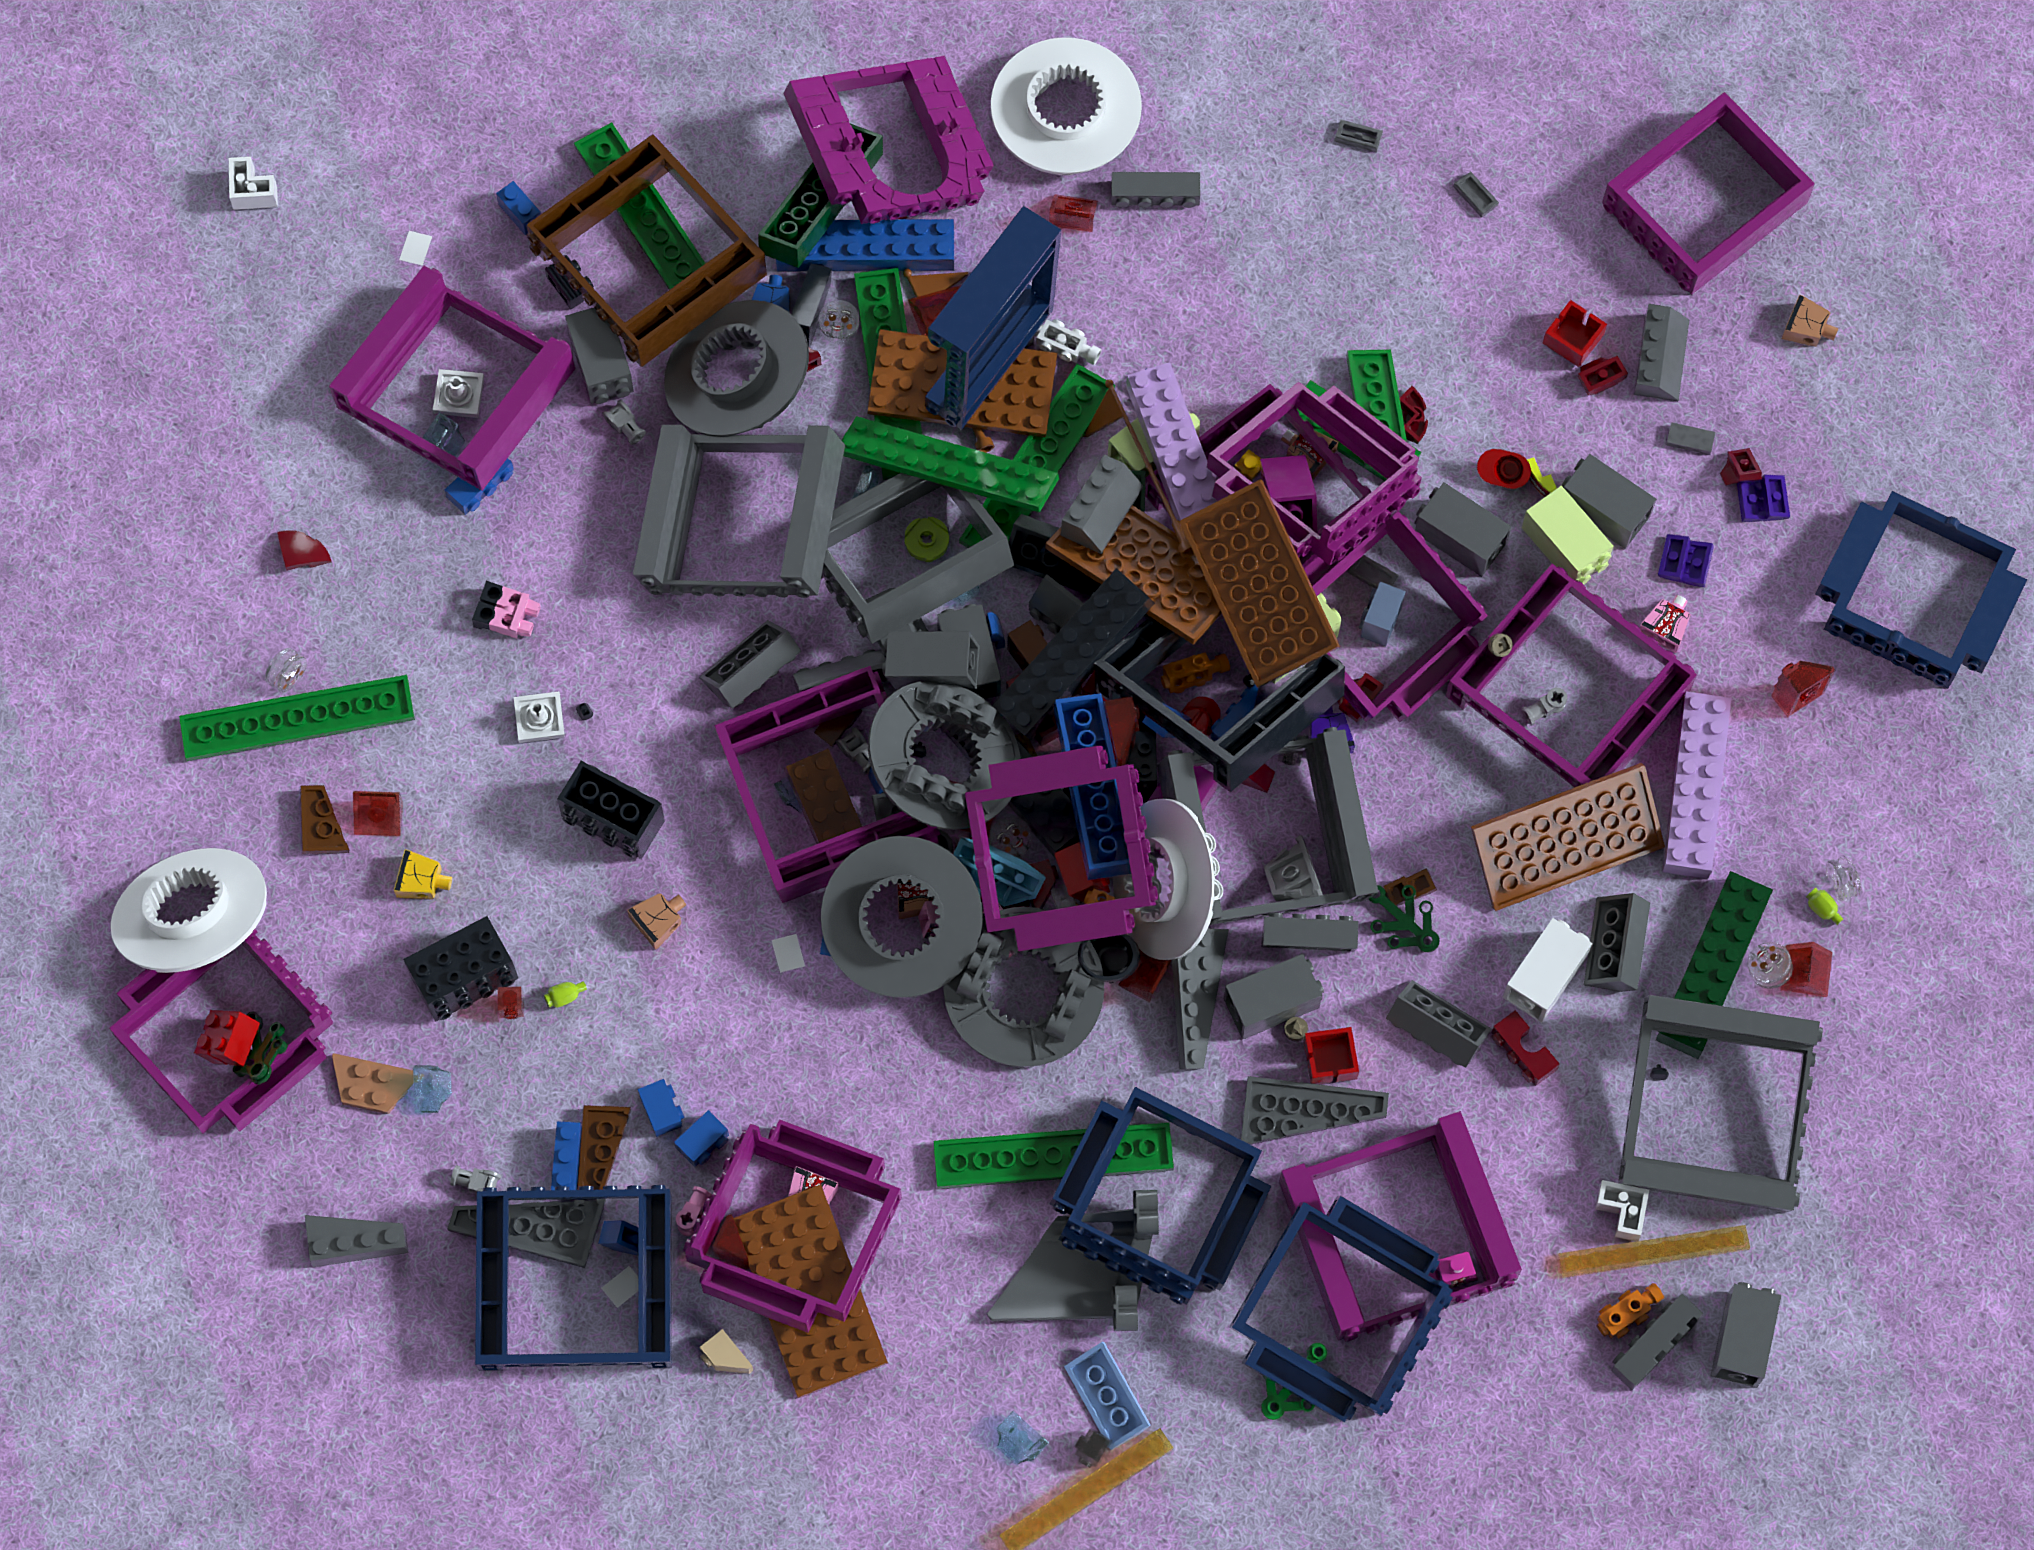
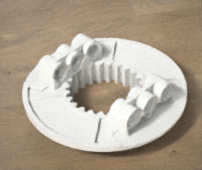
(1071, 149)
(1182, 923)
(189, 945)

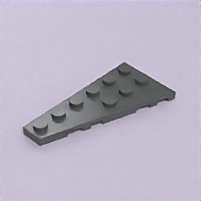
(1195, 994)
(1292, 1108)
(543, 1228)

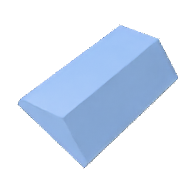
(1107, 1395)

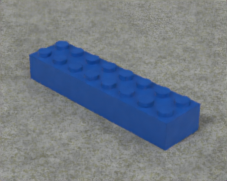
(882, 246)
(1096, 805)

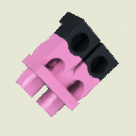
(504, 611)

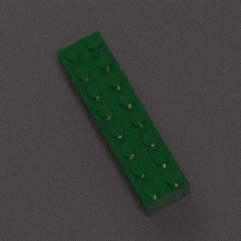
(808, 211)
(1720, 952)

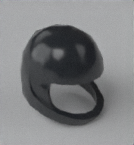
(1117, 955)

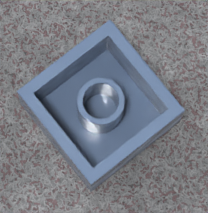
(1381, 613)

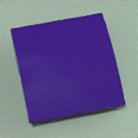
(1763, 499)
(1685, 560)

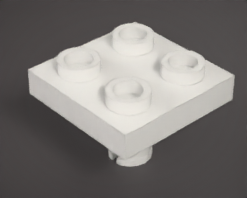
(458, 393)
(539, 717)

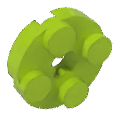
(926, 551)

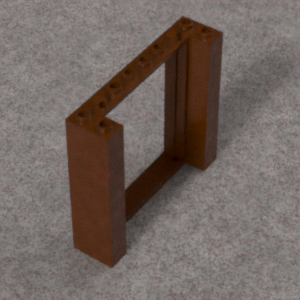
(687, 302)

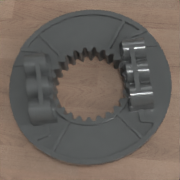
(761, 398)
(947, 707)
(855, 947)
(1022, 1044)

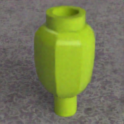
(1824, 905)
(563, 993)

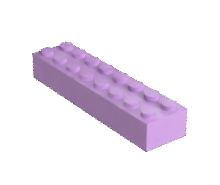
(1172, 439)
(1696, 785)

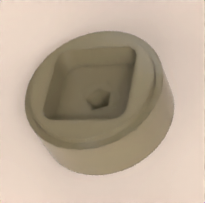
(1500, 645)
(1295, 1029)

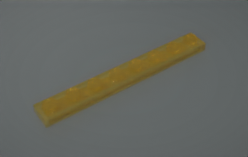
(1653, 1251)
(1087, 1491)

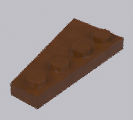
(600, 1142)

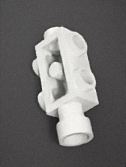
(1064, 339)

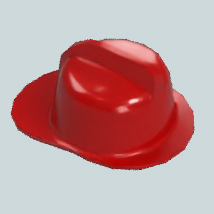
(1504, 468)
(1203, 713)

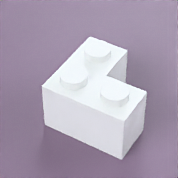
(248, 190)
(1627, 1202)

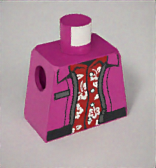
(1455, 1270)

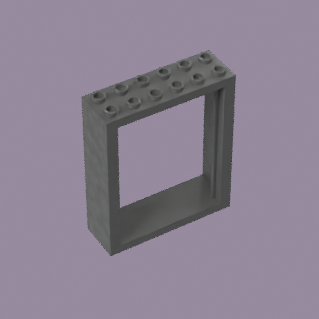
(928, 589)

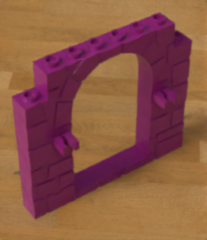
(843, 164)

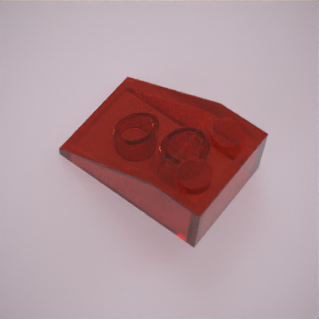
(1122, 725)

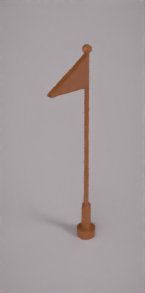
(932, 283)
(1110, 412)

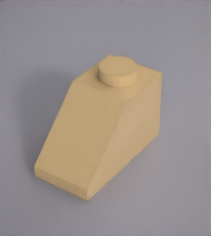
(724, 1355)

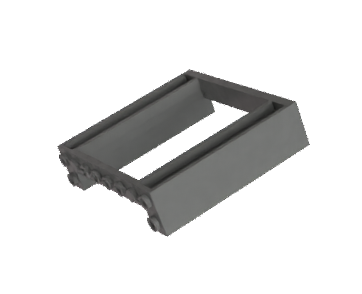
(673, 499)
(1337, 811)
(1734, 1027)

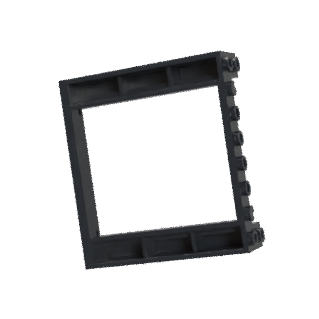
(1250, 740)

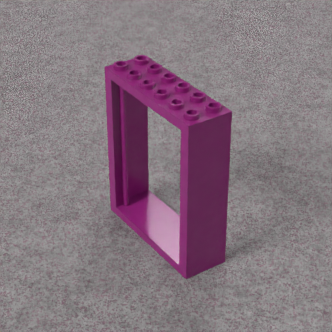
(1660, 244)

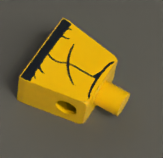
(420, 877)

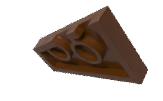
(319, 824)

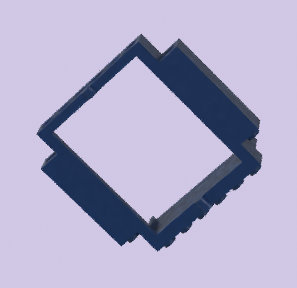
(1984, 625)
(1225, 1235)
(1383, 1245)

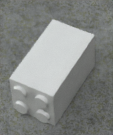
(1547, 969)

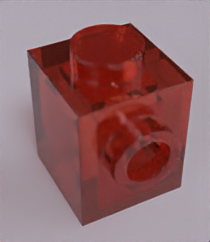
(510, 1002)

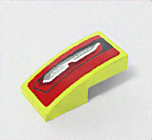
(1545, 484)

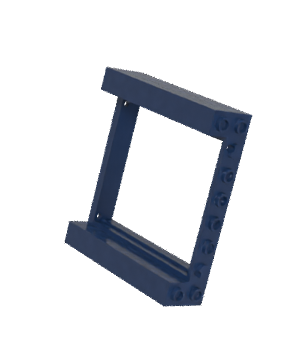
(994, 315)
(653, 1279)

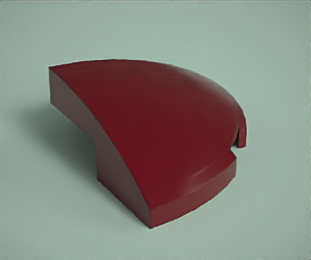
(1413, 415)
(302, 550)

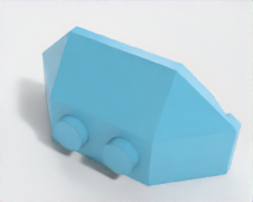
(1013, 877)

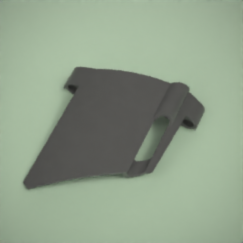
(1067, 1285)

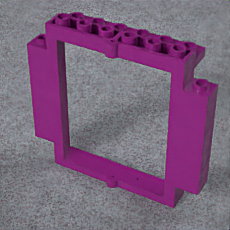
(1357, 432)
(1439, 661)
(1079, 921)
(155, 990)
(815, 1153)

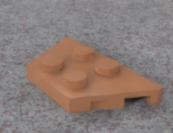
(370, 1083)

